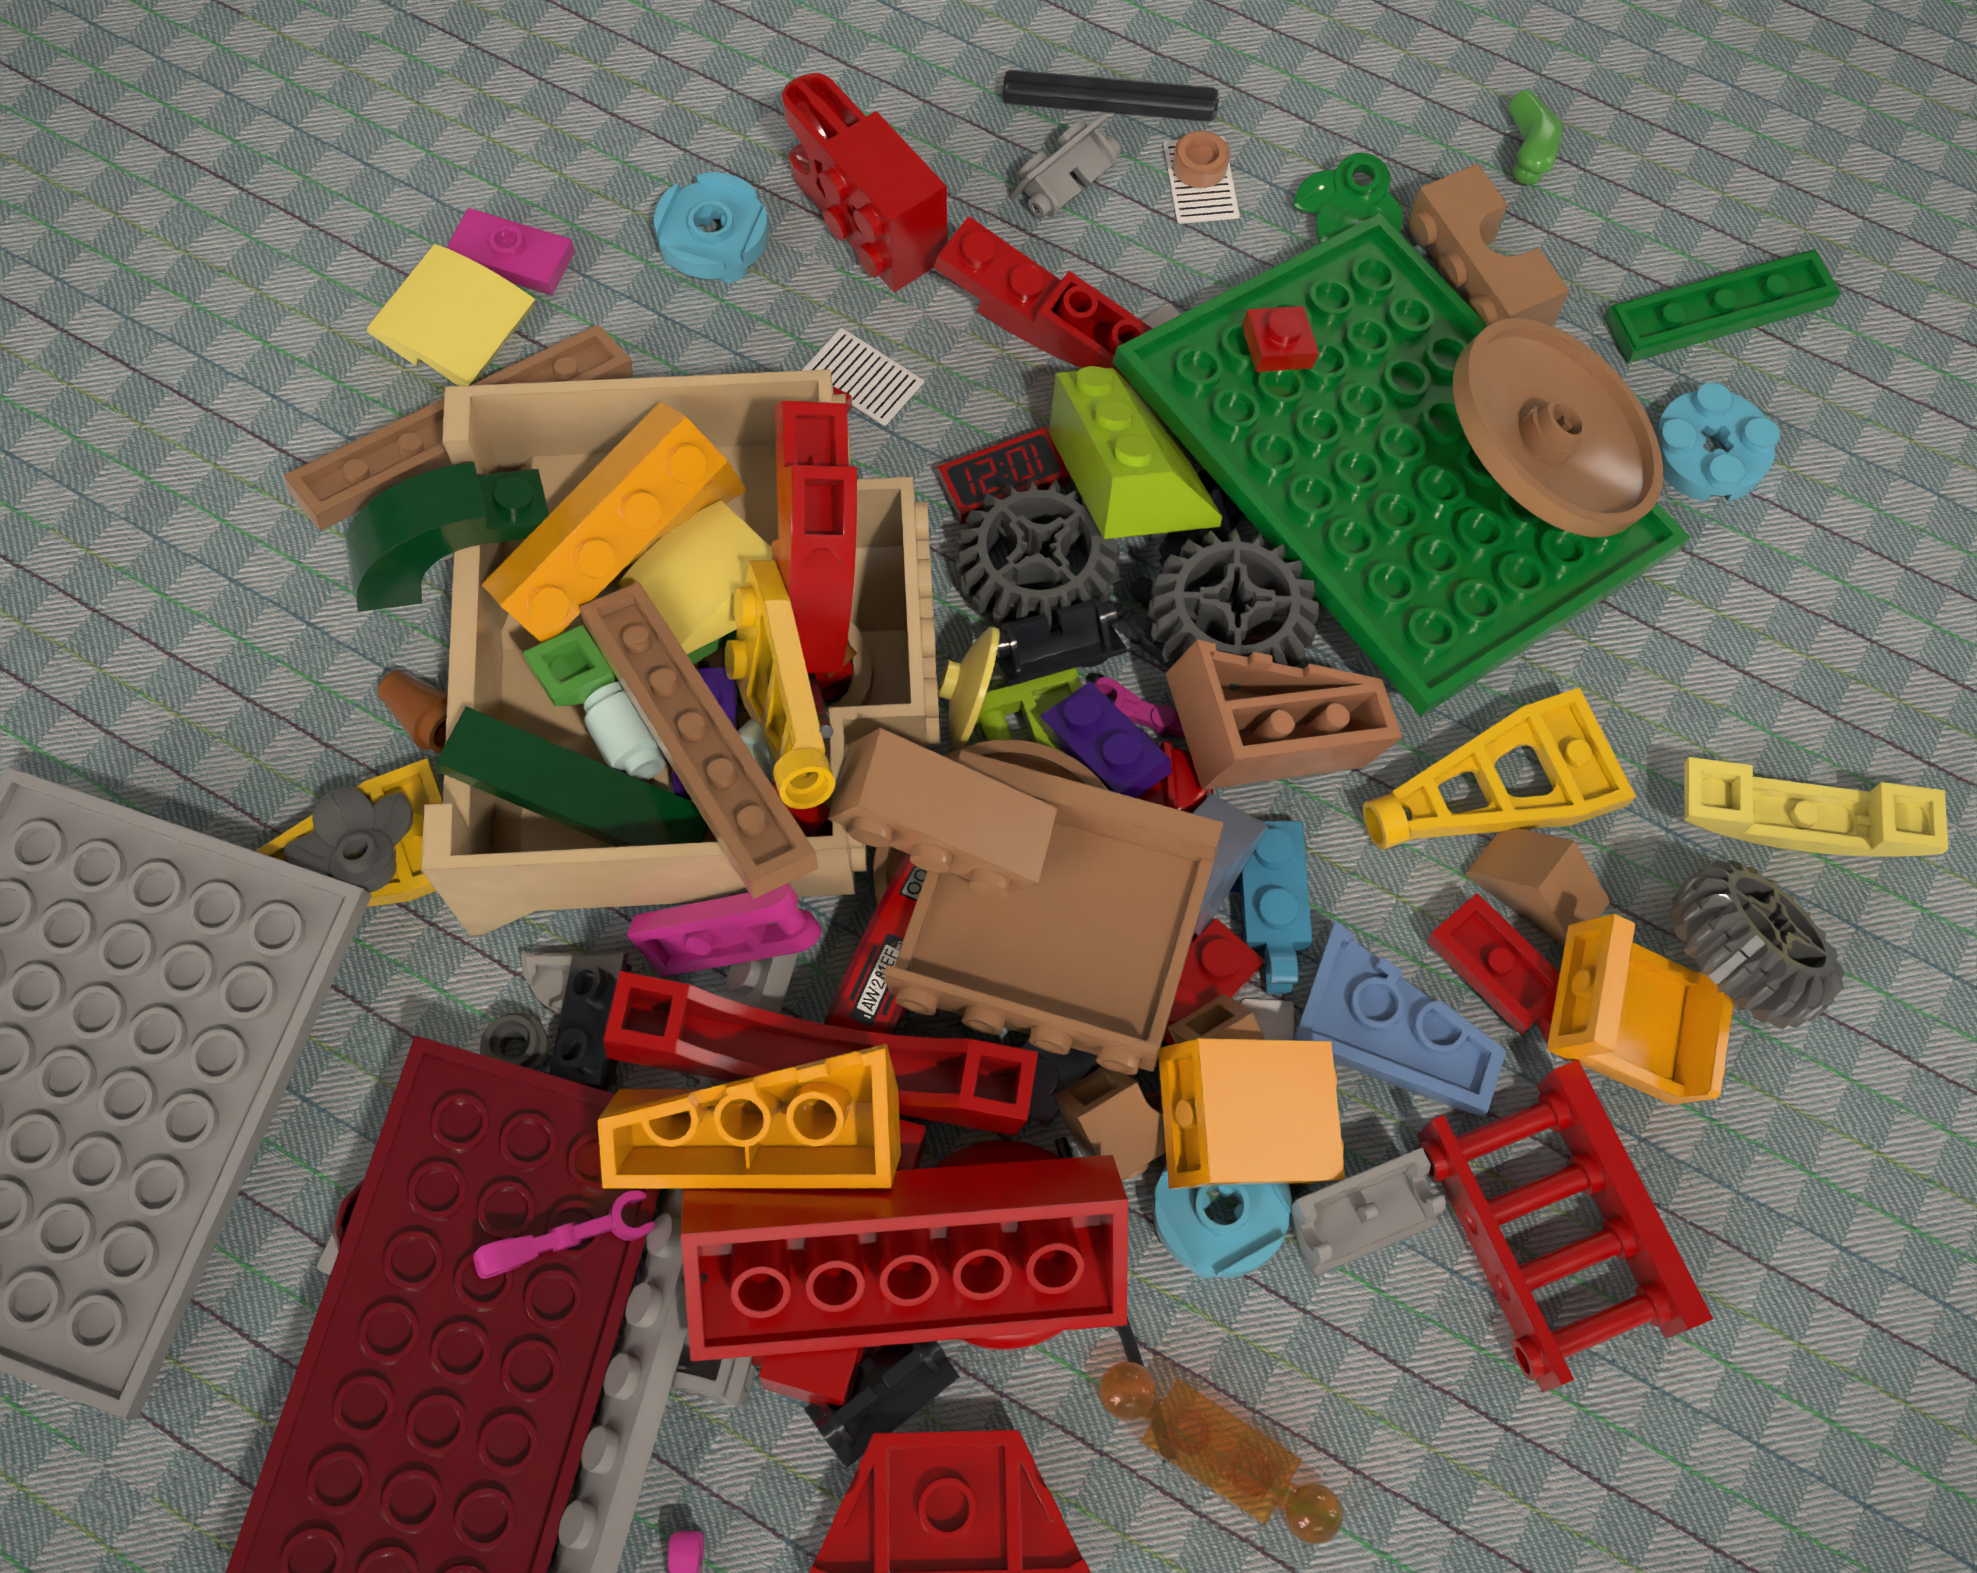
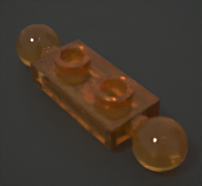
(1221, 1452)

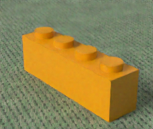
(611, 519)
(781, 1129)

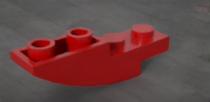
(1030, 302)
(816, 526)

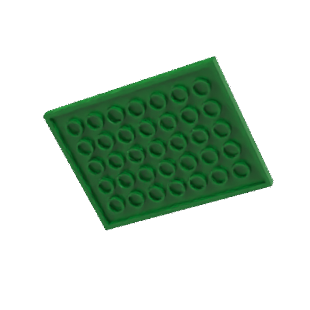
(1372, 468)

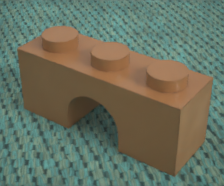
(1455, 223)
(1119, 1120)

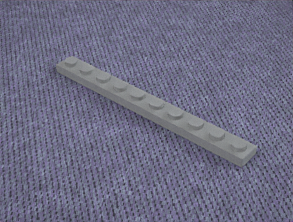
(645, 1365)

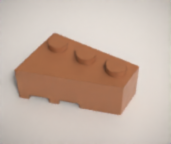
(1278, 719)

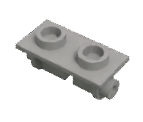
(1049, 178)

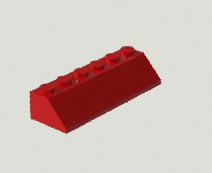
(907, 1262)

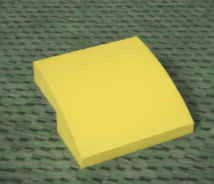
(451, 315)
(696, 573)

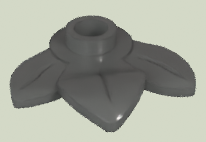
(353, 838)

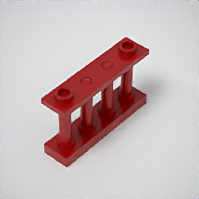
(1630, 1229)

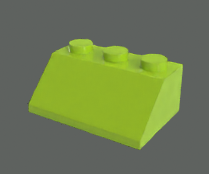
(1125, 458)

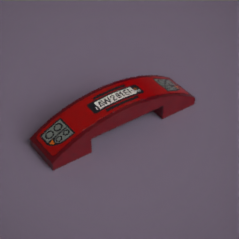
(863, 994)

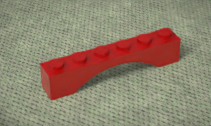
(722, 1039)

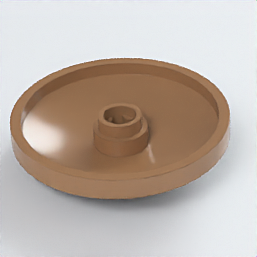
(1557, 427)

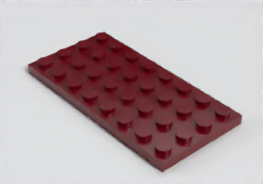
(438, 1403)

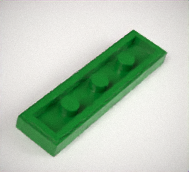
(1721, 305)

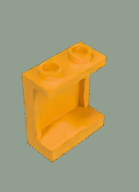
(1639, 1015)
(1250, 1112)

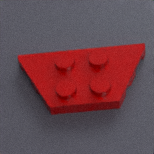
(948, 1509)

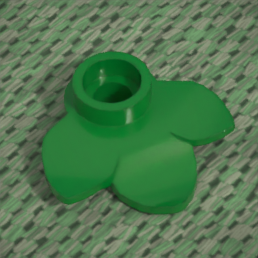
(1344, 203)

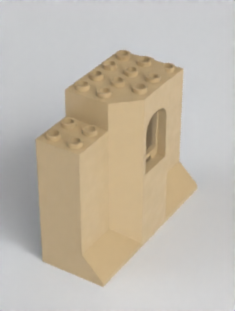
(506, 861)

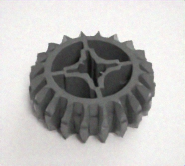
(1039, 534)
(1262, 592)
(1756, 944)

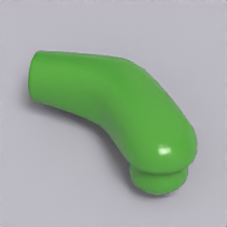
(1540, 135)

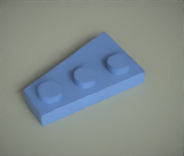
(1396, 1030)

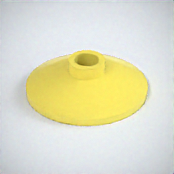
(967, 685)

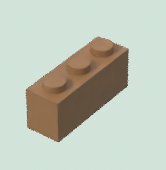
(942, 814)

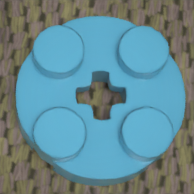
(712, 254)
(1735, 423)
(1210, 1245)

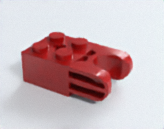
(865, 181)

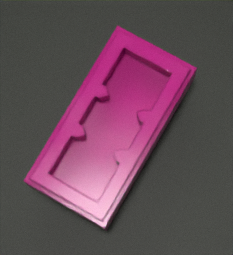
(513, 250)

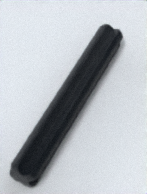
(1110, 95)

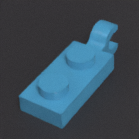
(1277, 903)

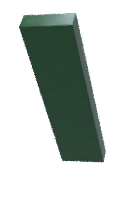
(566, 785)

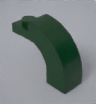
(430, 518)

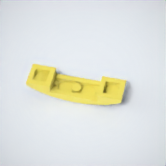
(1813, 817)

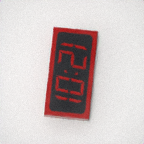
(990, 469)

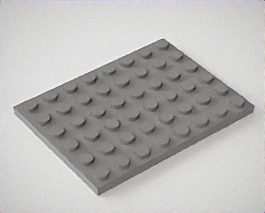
(141, 1058)

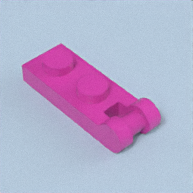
(724, 931)

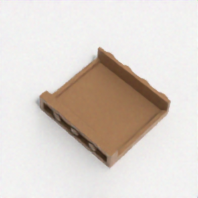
(1086, 950)

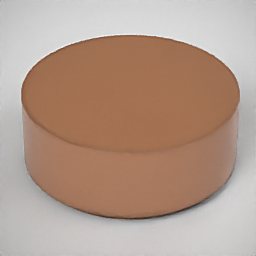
(1201, 159)

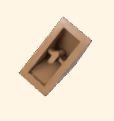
(1540, 880)

